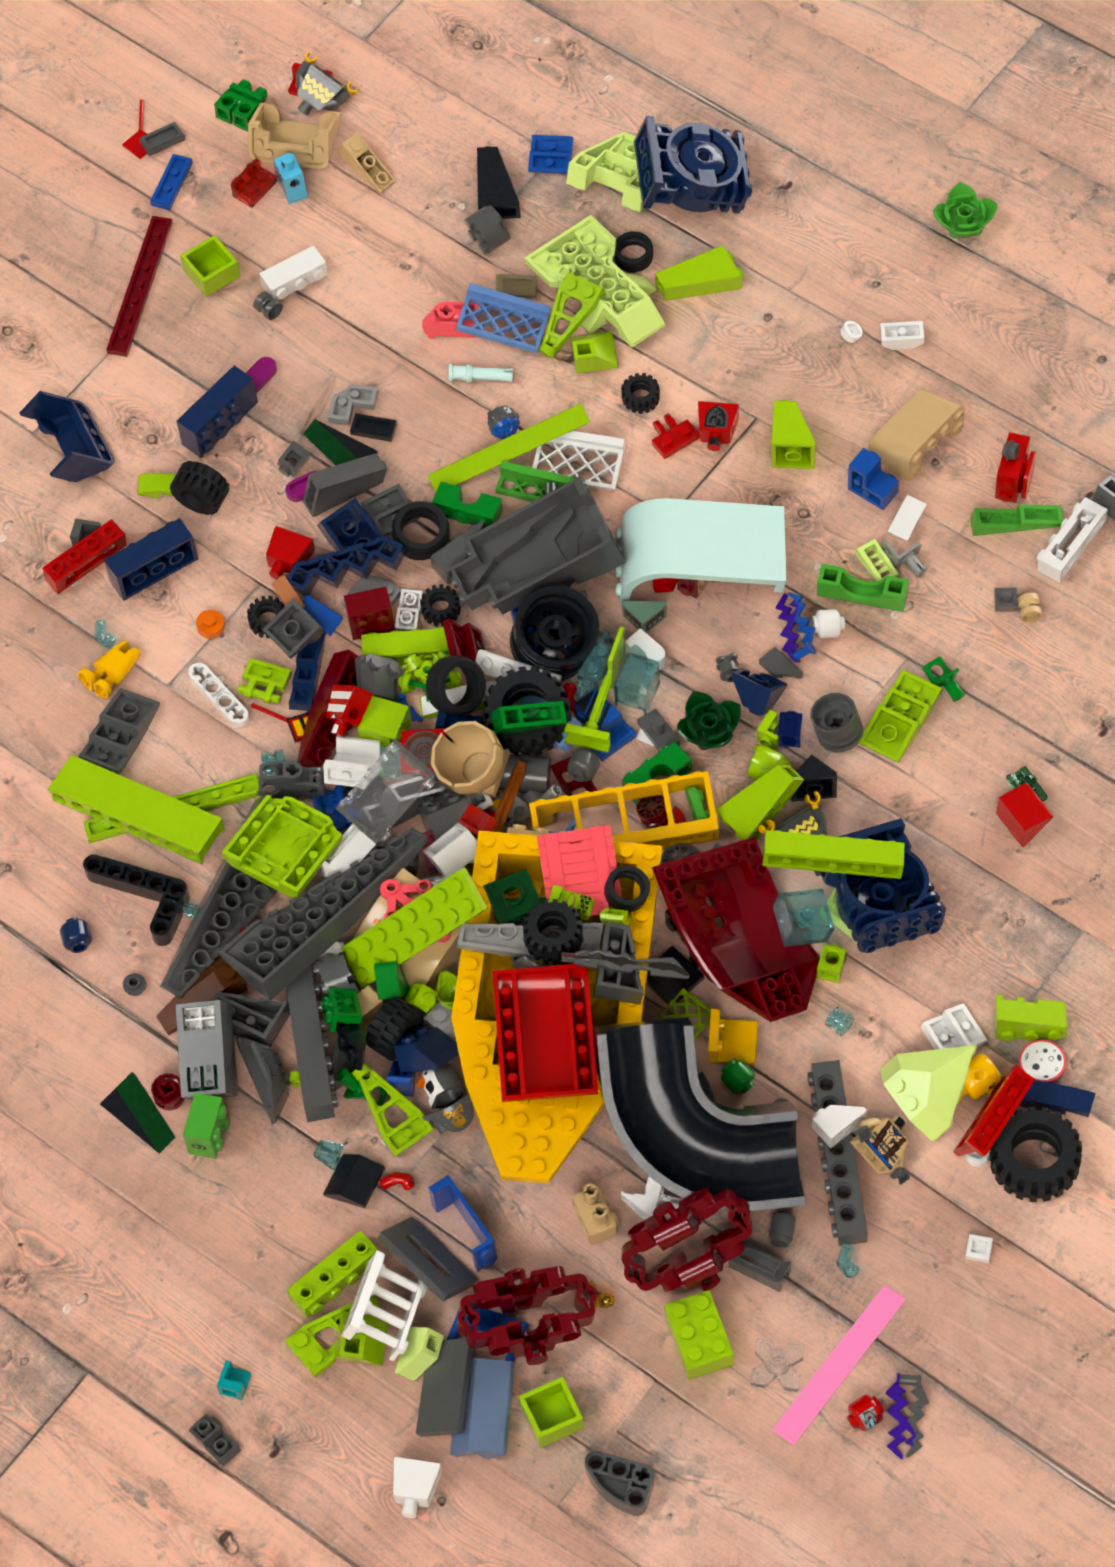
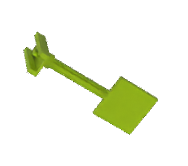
(589, 735)

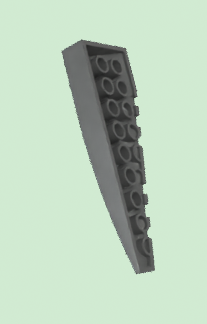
(226, 907)
(291, 939)

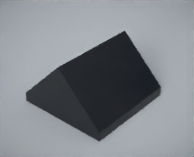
(816, 778)

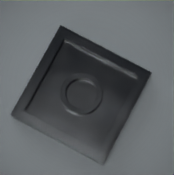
(667, 987)

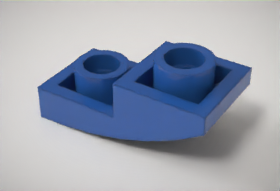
(322, 615)

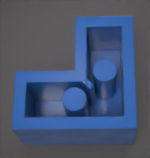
(869, 481)

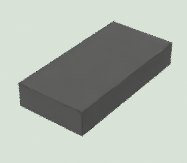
(161, 139)

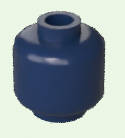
(75, 935)

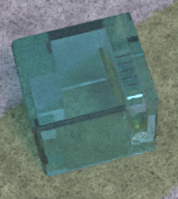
(637, 682)

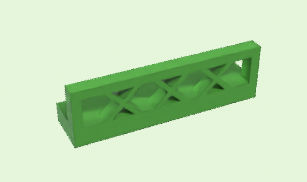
(527, 477)

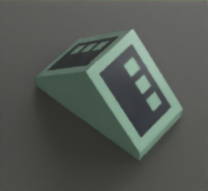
(644, 613)

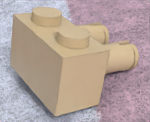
(594, 1214)

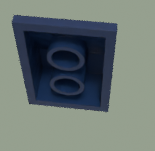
(348, 526)

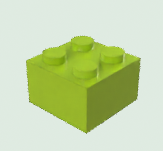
(210, 265)
(551, 1412)

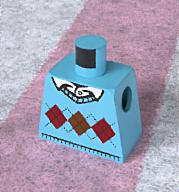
(288, 170)

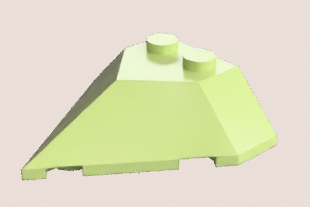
(928, 1085)

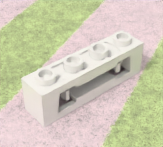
(1052, 559)

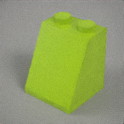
(791, 438)

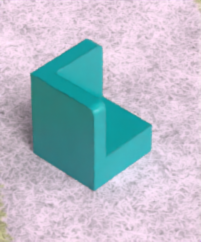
(233, 1381)

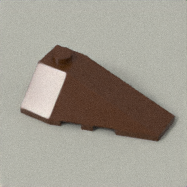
(215, 978)

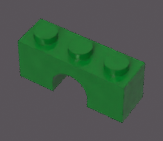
(485, 509)
(669, 761)

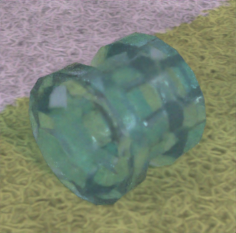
(839, 1021)

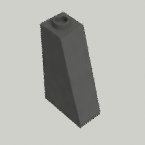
(342, 482)

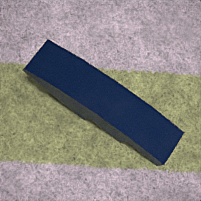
(307, 675)
(1058, 1098)

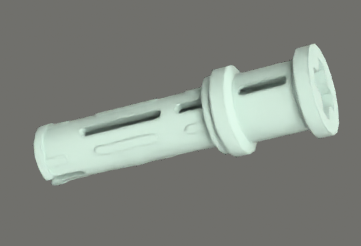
(471, 373)

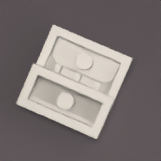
(953, 1029)

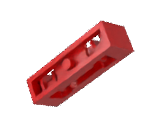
(84, 556)

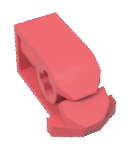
(444, 319)

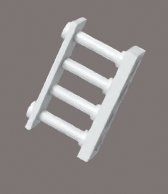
(362, 1305)

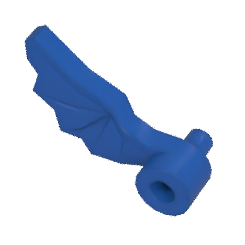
(401, 698)

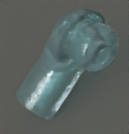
(101, 635)
(845, 1264)

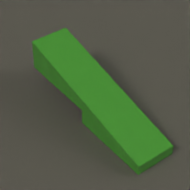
(1024, 518)

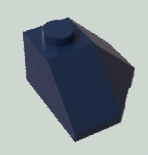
(758, 691)

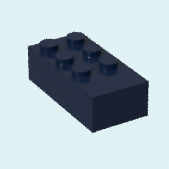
(217, 411)
(151, 559)

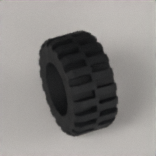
(519, 685)
(1036, 1182)

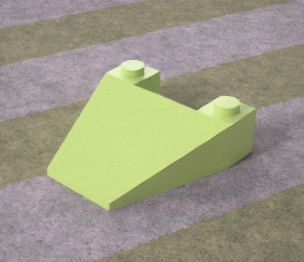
(609, 164)

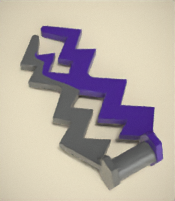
(906, 1424)

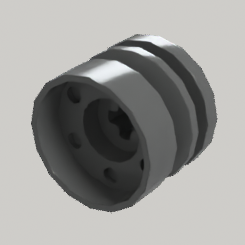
(836, 722)

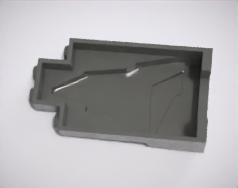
(537, 547)

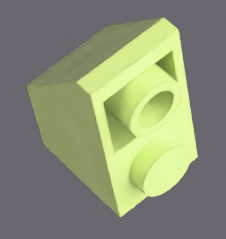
(420, 1353)

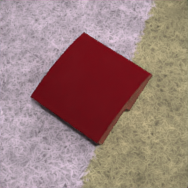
(463, 640)

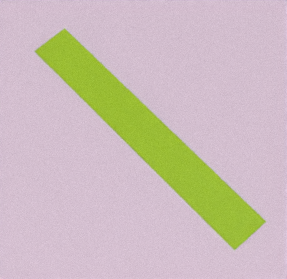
(510, 447)

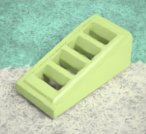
(861, 554)

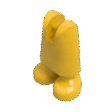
(112, 665)

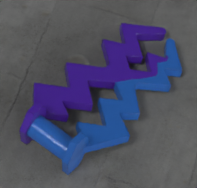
(790, 646)

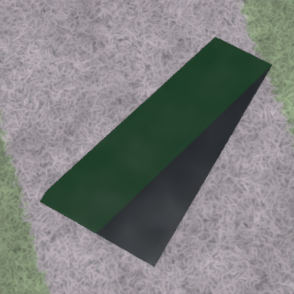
(336, 445)
(138, 1113)

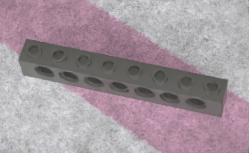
(854, 1230)

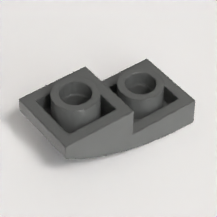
(214, 1440)

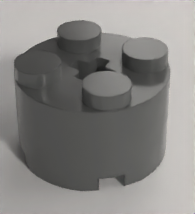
(487, 228)
(336, 973)

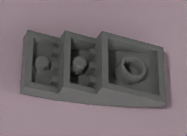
(119, 730)

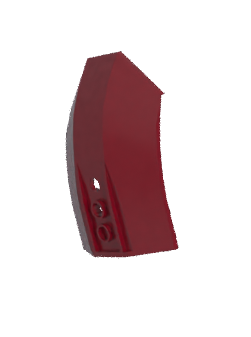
(748, 952)

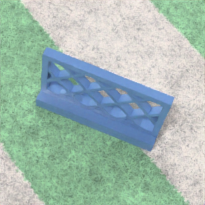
(507, 306)

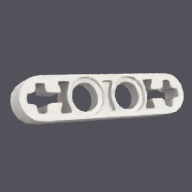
(217, 696)

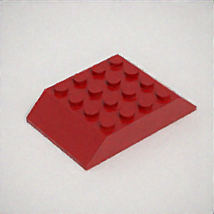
(544, 1032)

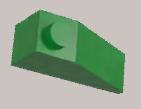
(528, 717)

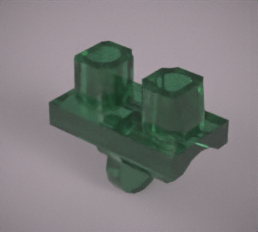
(1024, 776)

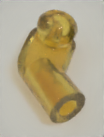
(603, 1299)

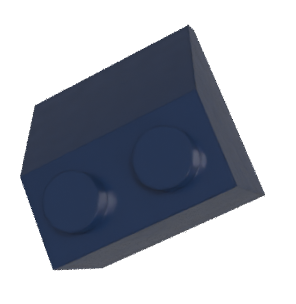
(425, 1050)

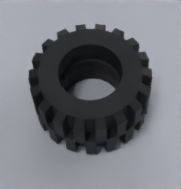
(199, 487)
(552, 915)
(391, 1023)

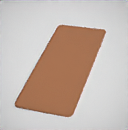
(286, 591)

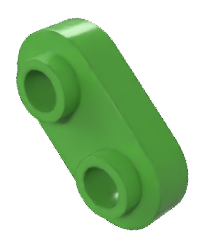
(695, 799)

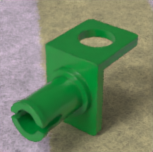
(946, 680)
(354, 1089)

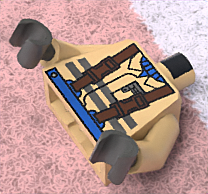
(883, 1145)

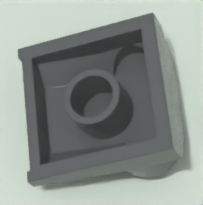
(293, 629)
(378, 675)

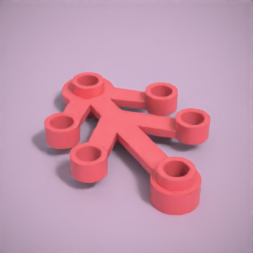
(399, 895)

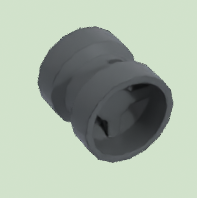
(266, 304)

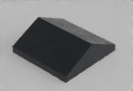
(354, 1180)

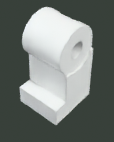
(643, 645)

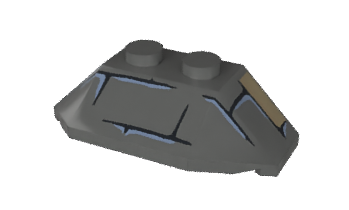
(266, 1075)

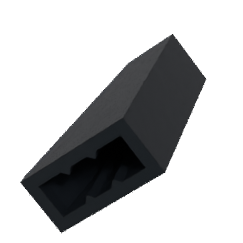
(495, 184)

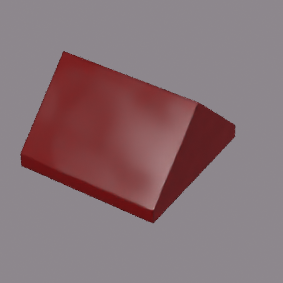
(1023, 813)

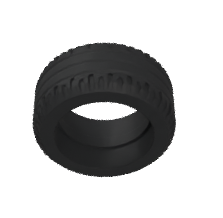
(421, 510)
(436, 685)

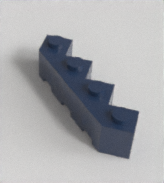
(355, 558)

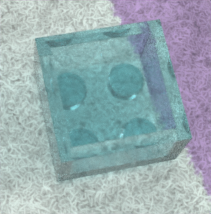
(803, 917)

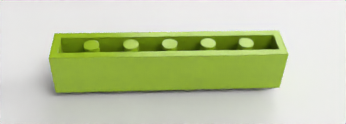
(833, 854)

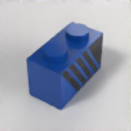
(610, 718)

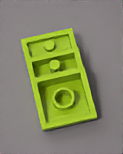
(900, 716)

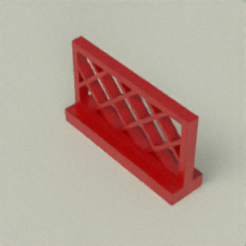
(995, 1113)

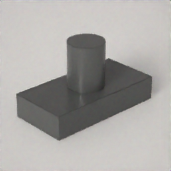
(657, 729)

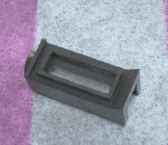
(761, 1266)

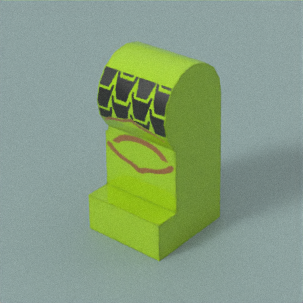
(582, 903)

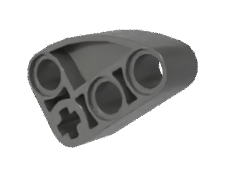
(621, 1489)

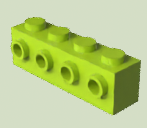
(332, 1275)

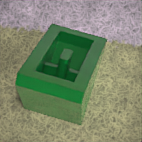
(390, 980)

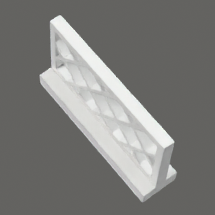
(586, 442)

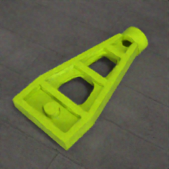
(580, 290)
(406, 1133)
(309, 1350)

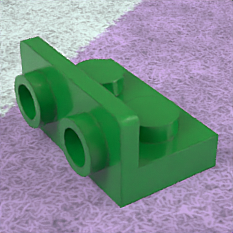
(341, 1006)

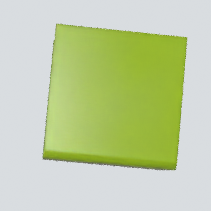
(384, 721)

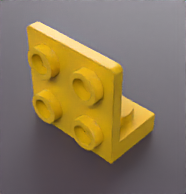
(731, 1039)

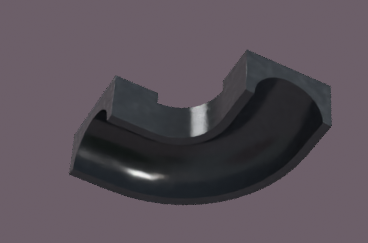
(683, 1134)

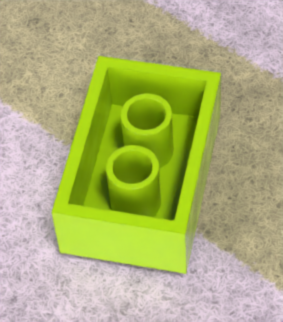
(698, 1334)

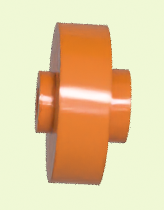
(210, 624)

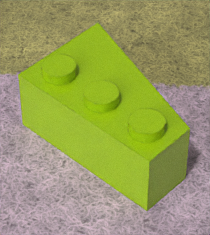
(1029, 1020)

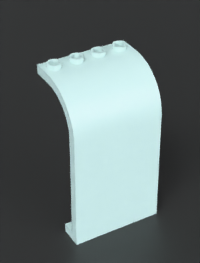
(701, 543)

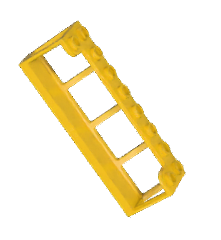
(665, 836)

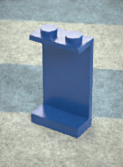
(446, 1193)

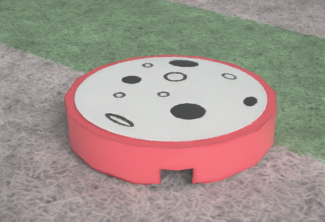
(1043, 1061)

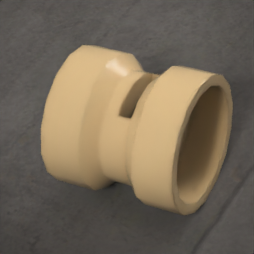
(1029, 607)

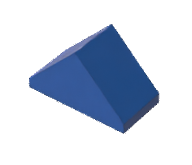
(401, 1081)

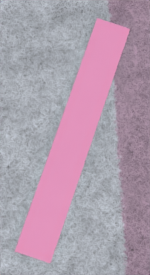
(838, 1365)

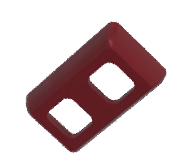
(560, 768)

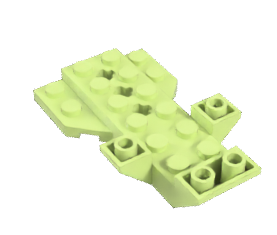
(589, 254)

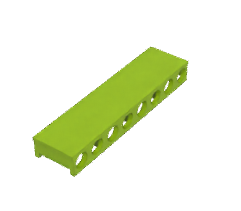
(136, 807)

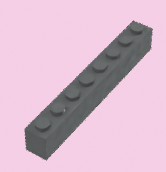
(311, 1046)

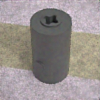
(536, 776)

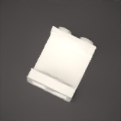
(351, 761)

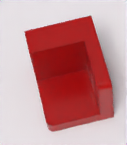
(477, 820)

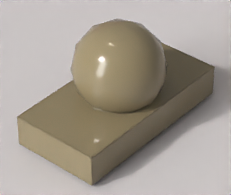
(516, 285)

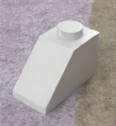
(837, 1122)

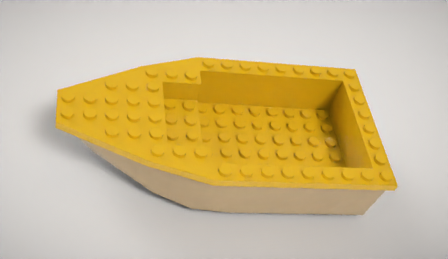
(536, 1135)

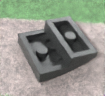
(384, 507)

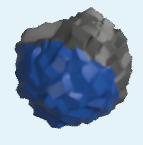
(503, 422)

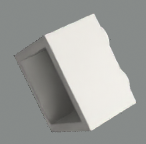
(452, 850)

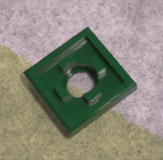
(512, 911)

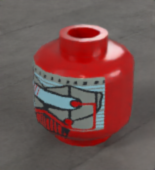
(865, 1413)

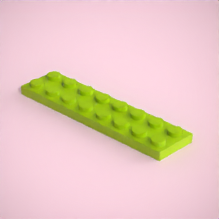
(415, 926)

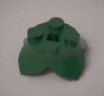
(703, 710)

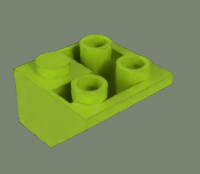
(594, 352)
(361, 1346)

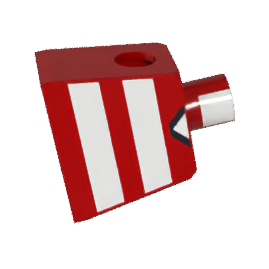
(347, 707)

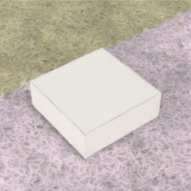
(979, 1248)

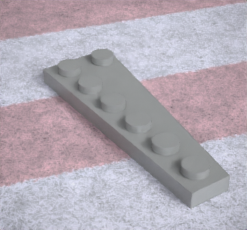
(509, 939)

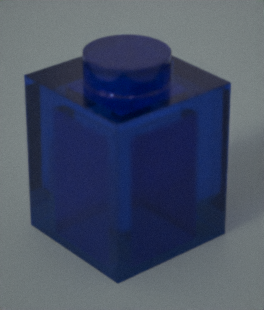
(790, 729)

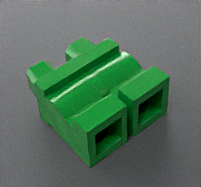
(239, 104)

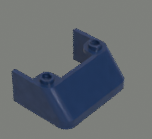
(75, 433)

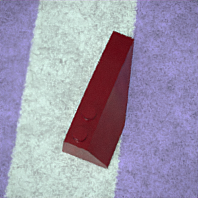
(317, 736)

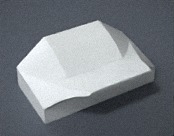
(902, 335)

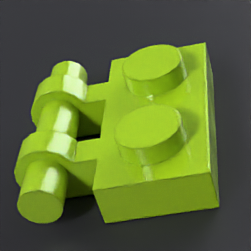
(267, 675)

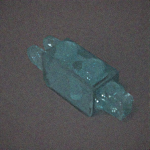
(594, 667)

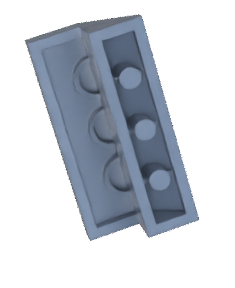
(486, 1410)

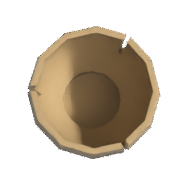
(470, 762)

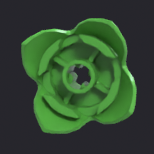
(964, 213)

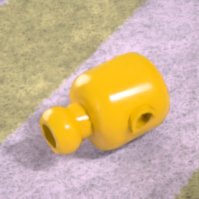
(981, 1077)

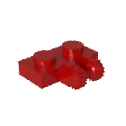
(674, 439)

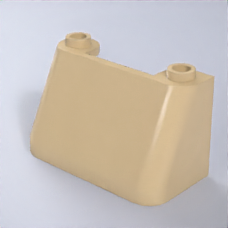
(275, 137)

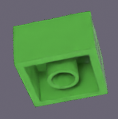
(206, 1125)

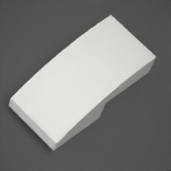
(907, 518)
(409, 610)

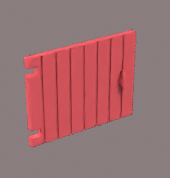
(579, 863)

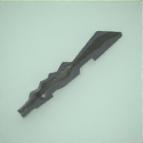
(624, 963)

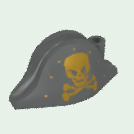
(454, 1116)

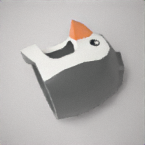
(442, 1086)

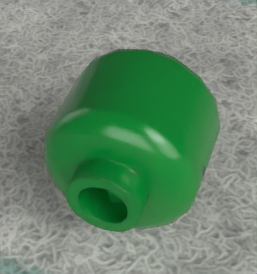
(738, 1076)

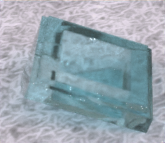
(328, 1153)

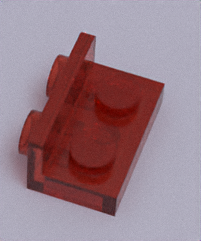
(252, 183)

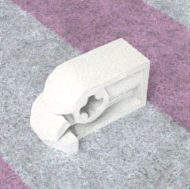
(353, 847)

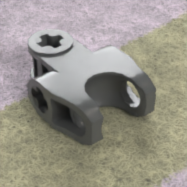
(291, 780)

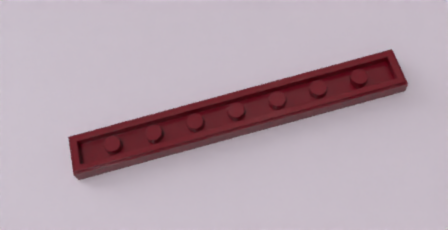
(139, 286)

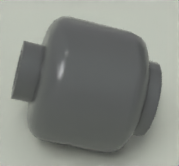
(583, 765)

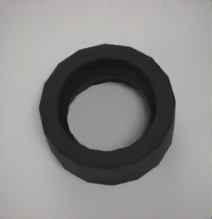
(636, 264)
(627, 872)

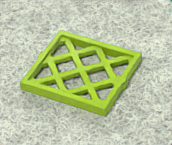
(697, 1003)

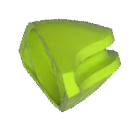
(446, 989)

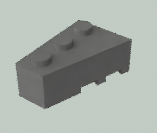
(614, 984)
(256, 1018)

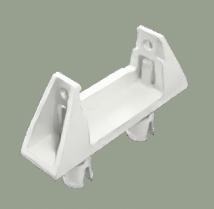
(645, 1204)

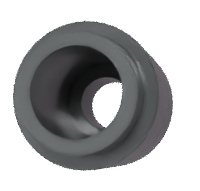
(782, 1228)

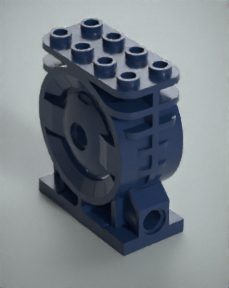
(691, 176)
(883, 921)

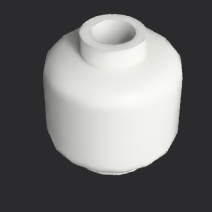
(828, 623)

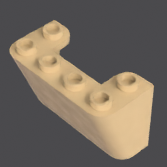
(915, 431)

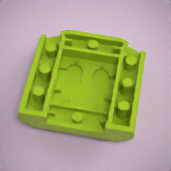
(283, 844)

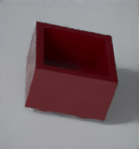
(369, 612)

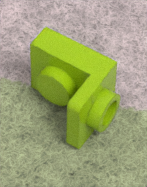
(767, 729)

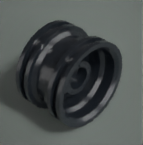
(561, 603)

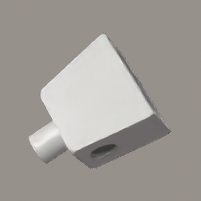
(415, 1484)

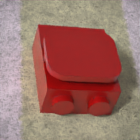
(1015, 474)

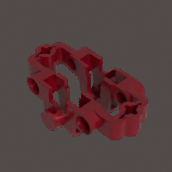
(668, 1232)
(512, 1298)

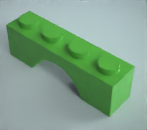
(839, 585)

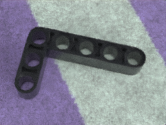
(143, 888)

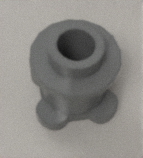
(727, 666)

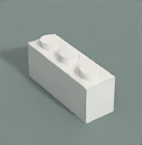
(294, 273)

